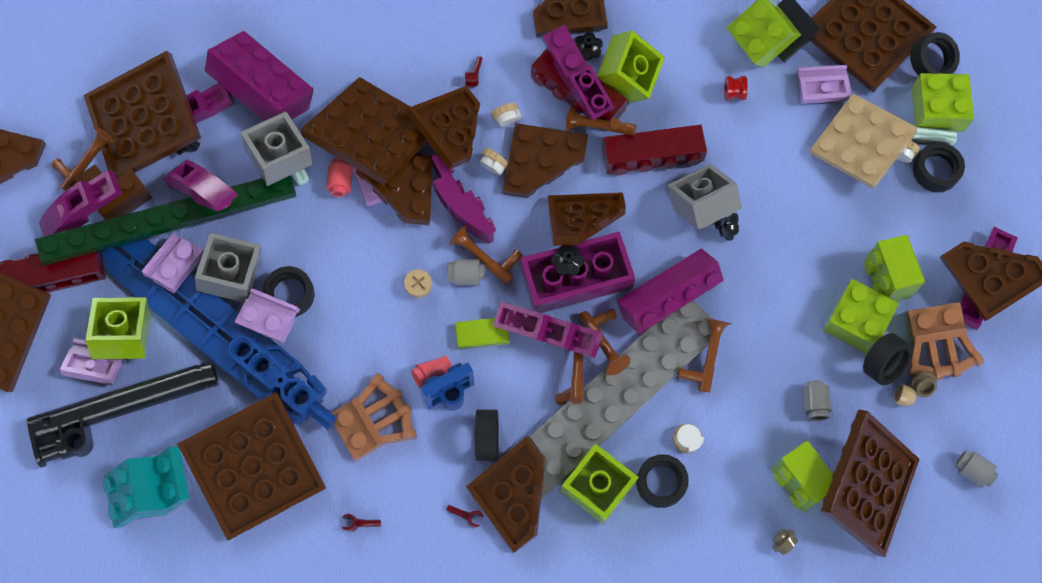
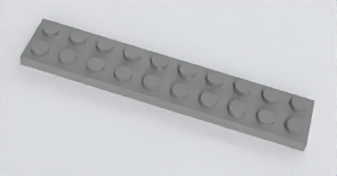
(615, 398)

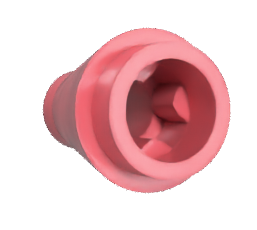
(428, 369)

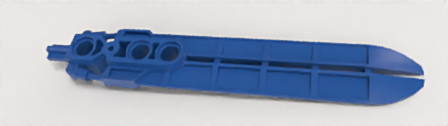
(282, 365)

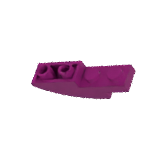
(577, 74)
(200, 185)
(78, 202)
(461, 205)

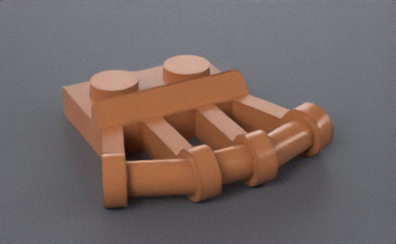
(937, 324)
(357, 428)

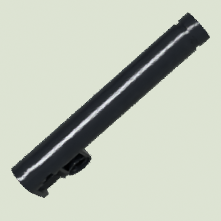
(57, 429)

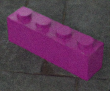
(670, 290)

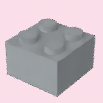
(276, 148)
(705, 196)
(228, 267)

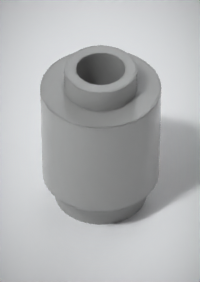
(466, 272)
(817, 400)
(976, 468)

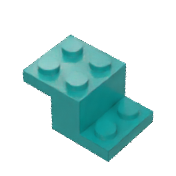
(146, 487)

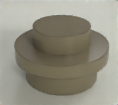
(924, 384)
(784, 541)

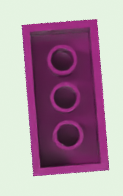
(257, 78)
(603, 273)

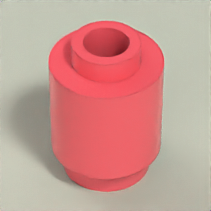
(339, 178)

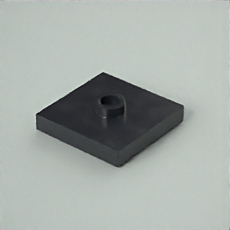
(802, 22)

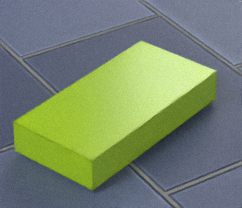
(480, 334)

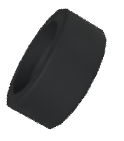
(945, 43)
(944, 151)
(287, 273)
(887, 359)
(486, 435)
(676, 466)

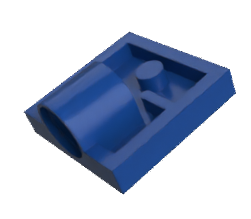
(457, 379)

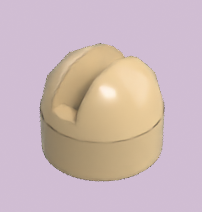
(905, 395)

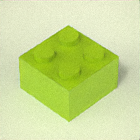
(763, 31)
(631, 66)
(943, 101)
(894, 268)
(860, 316)
(118, 328)
(803, 476)
(599, 484)

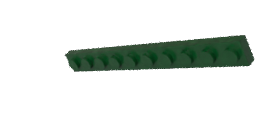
(156, 221)

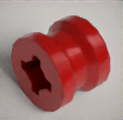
(735, 88)

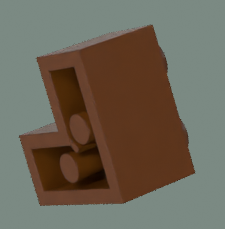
(133, 193)

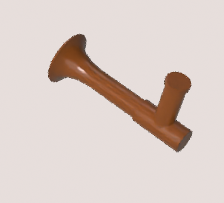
(615, 125)
(100, 140)
(500, 271)
(616, 362)
(706, 377)
(575, 392)

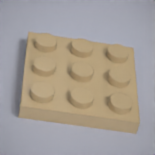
(863, 141)

